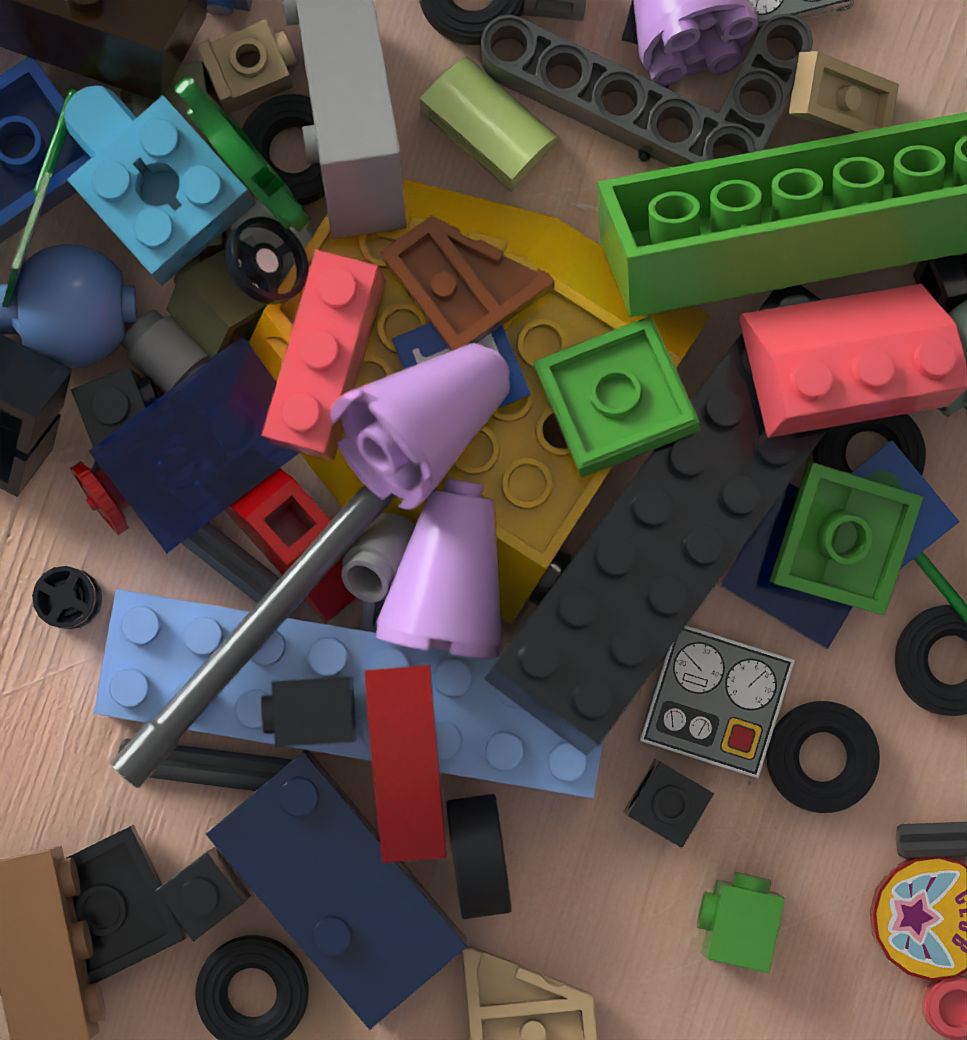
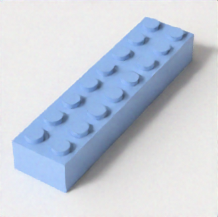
(481, 733)

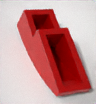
(405, 763)

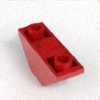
(282, 526)

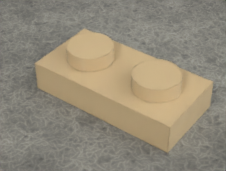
(841, 95)

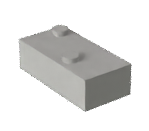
(351, 115)

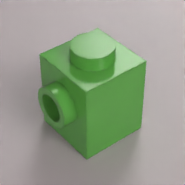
(741, 922)

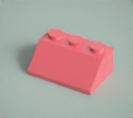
(853, 359)

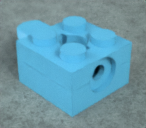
(152, 179)

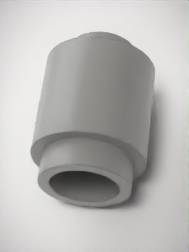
(163, 350)
(376, 556)

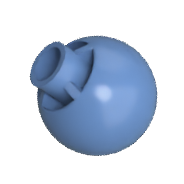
(70, 305)

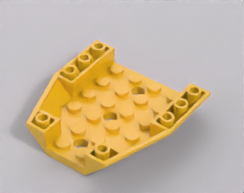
(531, 482)

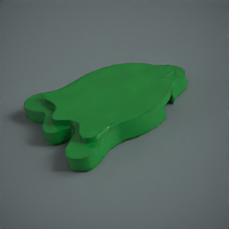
(242, 156)

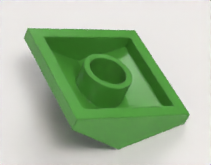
(846, 538)

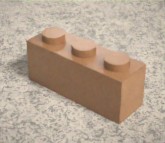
(45, 951)

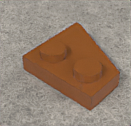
(462, 282)

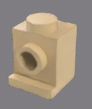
(244, 86)

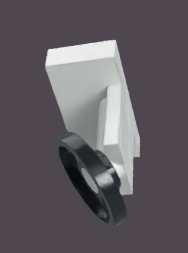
(263, 253)

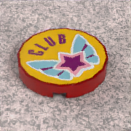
(923, 917)

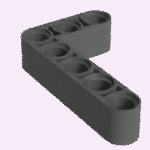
(651, 101)

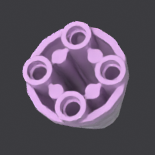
(692, 36)

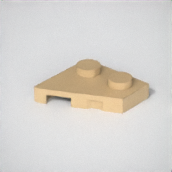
(522, 1003)

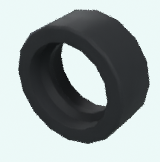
(478, 856)

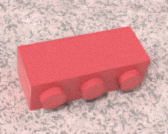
(324, 353)

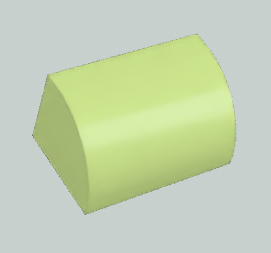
(487, 122)

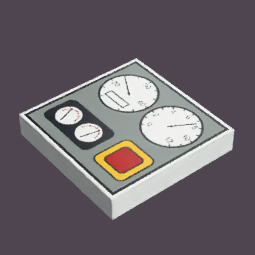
(717, 701)

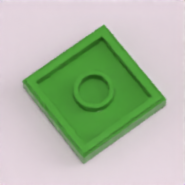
(616, 396)

